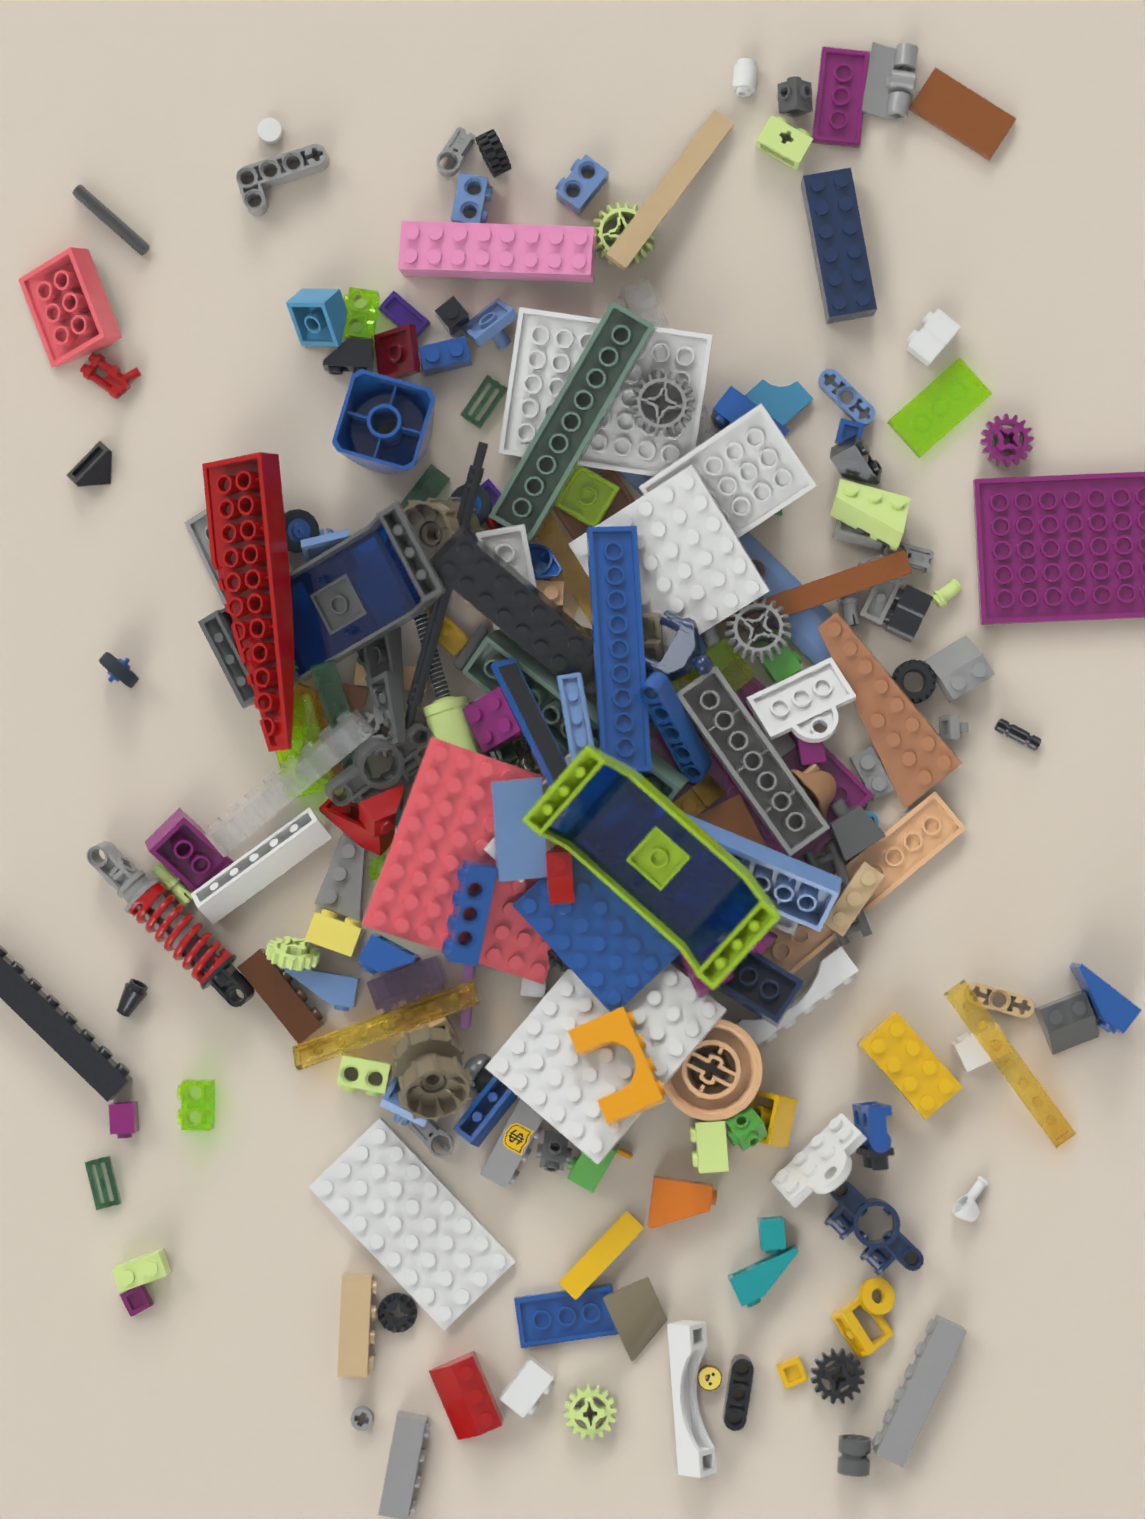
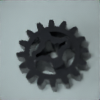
(847, 1379)

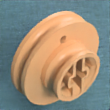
(733, 1091)

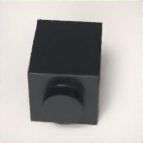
(452, 315)

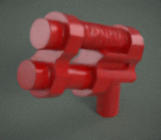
(114, 382)

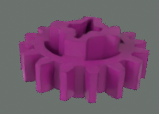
(999, 434)

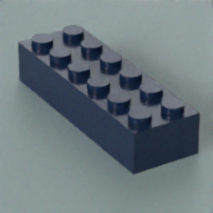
(838, 245)
(761, 987)

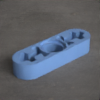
(864, 404)

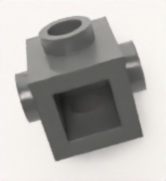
(794, 97)
(554, 1152)

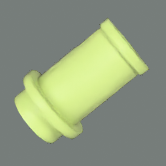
(946, 593)

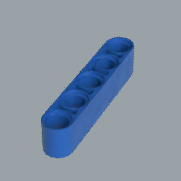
(675, 727)

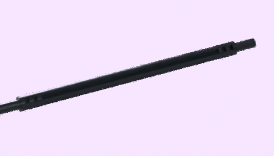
(440, 605)

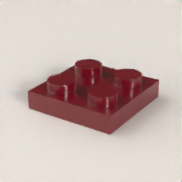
(397, 352)

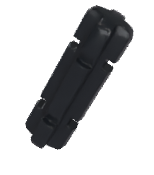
(1017, 734)

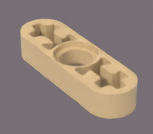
(1017, 998)

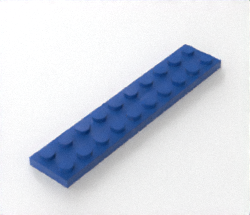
(618, 644)

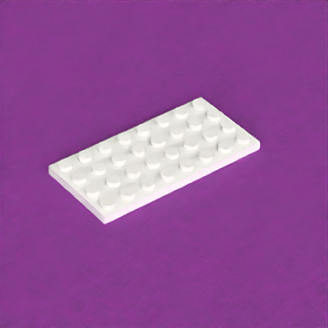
(412, 1224)

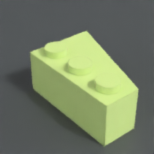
(872, 510)

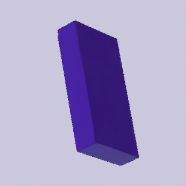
(402, 313)

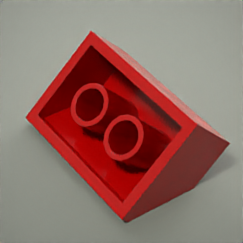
(466, 1396)

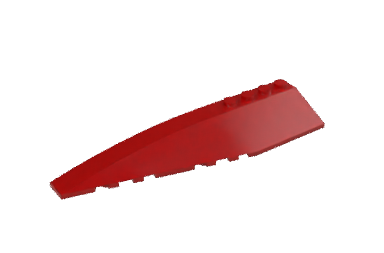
(254, 574)

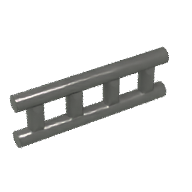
(835, 857)

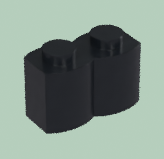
(908, 612)

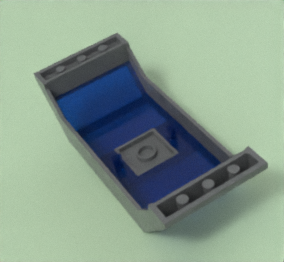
(343, 599)

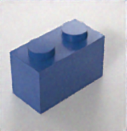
(445, 356)

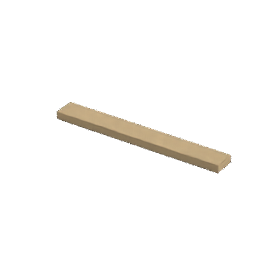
(669, 190)

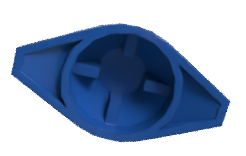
(544, 563)

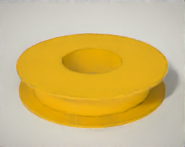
(866, 1300)

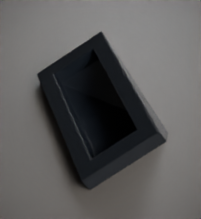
(93, 468)

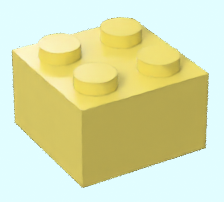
(334, 933)

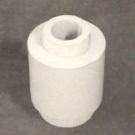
(745, 77)

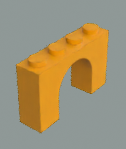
(643, 1090)

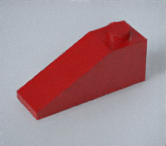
(348, 821)

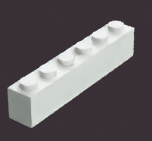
(261, 866)

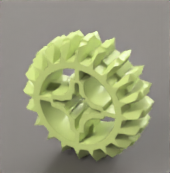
(618, 214)

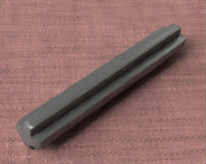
(111, 220)

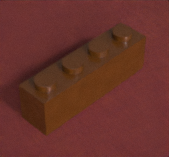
(281, 996)

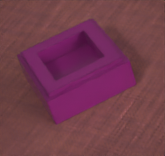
(136, 1300)

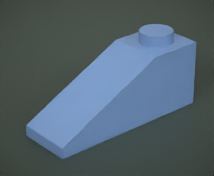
(331, 987)

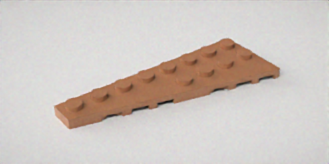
(900, 733)

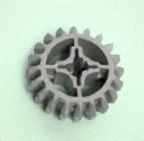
(641, 399)
(767, 635)

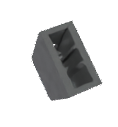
(852, 829)

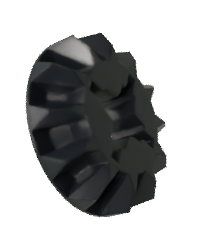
(407, 1306)

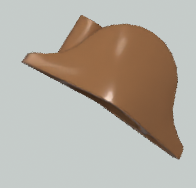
(818, 785)

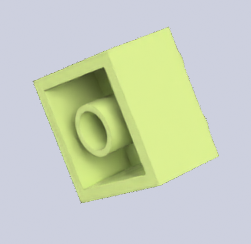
(710, 1146)

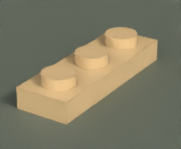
(853, 898)

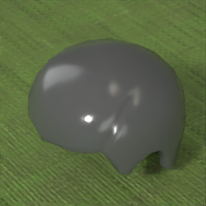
(479, 1074)

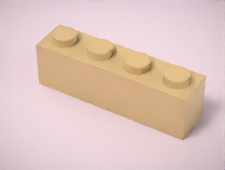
(356, 1324)

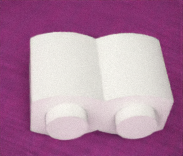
(933, 337)

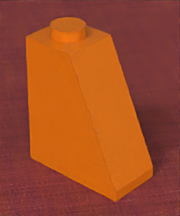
(678, 1199)

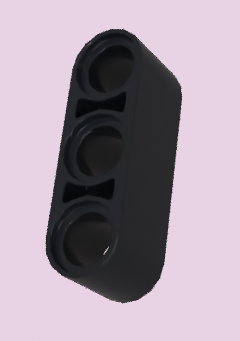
(740, 1404)

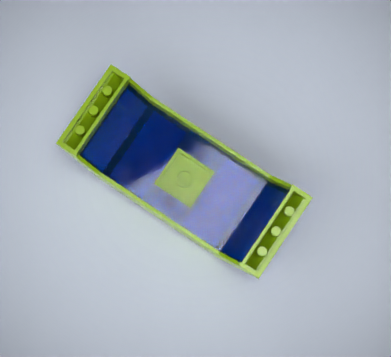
(656, 861)

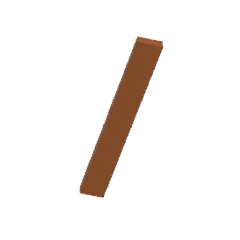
(836, 586)

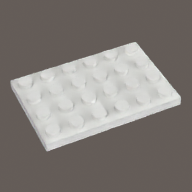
(745, 470)

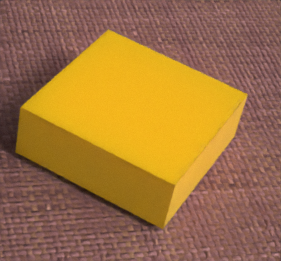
(792, 1372)

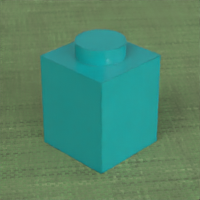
(771, 1234)

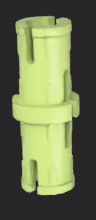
(172, 884)

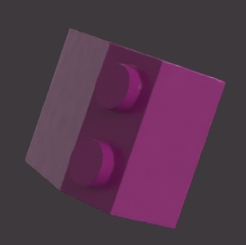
(186, 850)

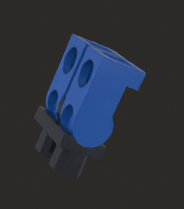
(871, 1122)

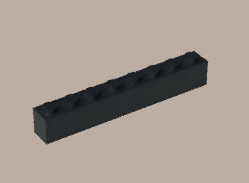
(60, 1030)

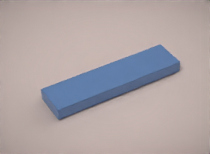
(575, 713)

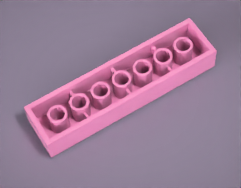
(497, 251)

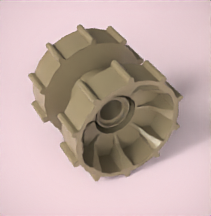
(435, 515)
(431, 1073)

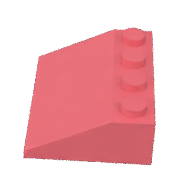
(70, 306)

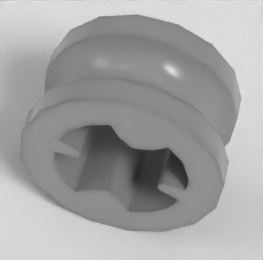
(361, 1427)

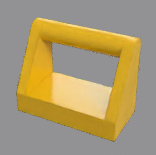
(855, 1334)

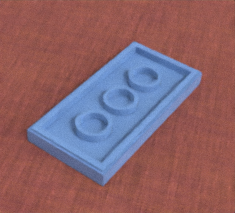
(518, 848)

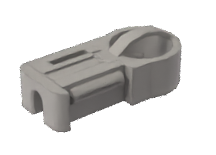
(456, 149)
(918, 557)
(430, 1133)

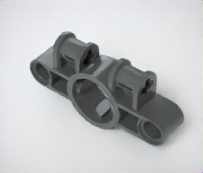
(357, 781)

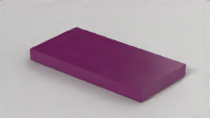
(840, 97)

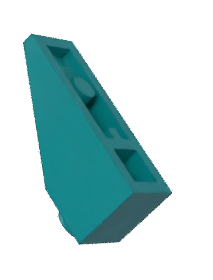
(757, 1279)

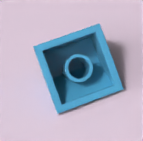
(318, 316)

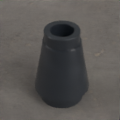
(131, 997)

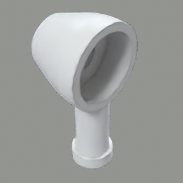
(965, 1206)

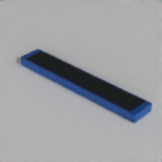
(530, 718)

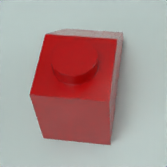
(382, 811)
(560, 877)

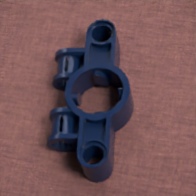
(890, 1247)

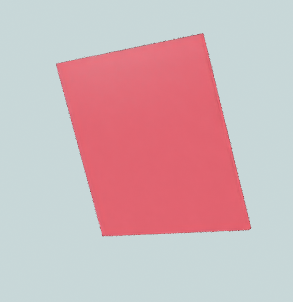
(440, 826)

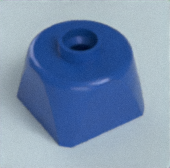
(380, 399)

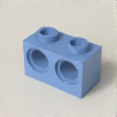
(587, 187)
(466, 201)

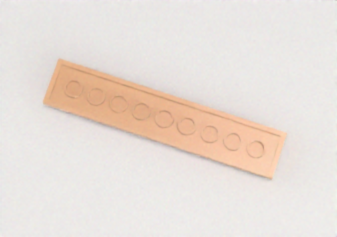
(897, 856)

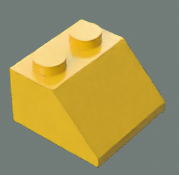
(777, 1114)

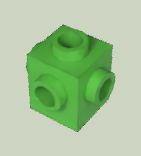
(746, 1129)

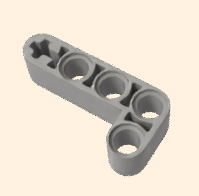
(284, 174)

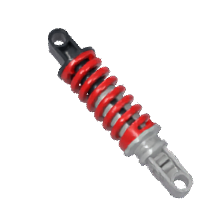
(170, 924)

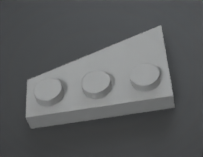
(343, 881)

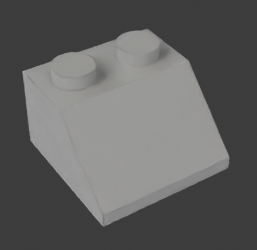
(959, 668)

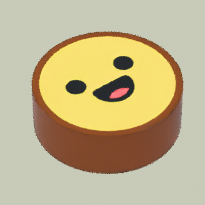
(709, 1377)

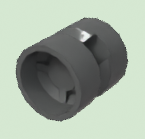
(854, 1455)

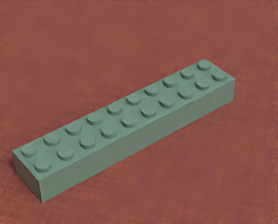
(573, 420)
(545, 691)

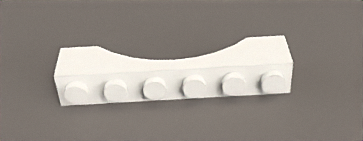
(831, 972)
(694, 1448)

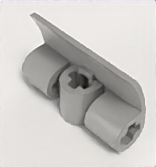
(890, 81)

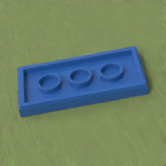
(561, 1318)

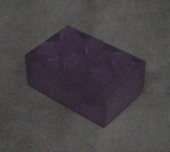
(408, 983)

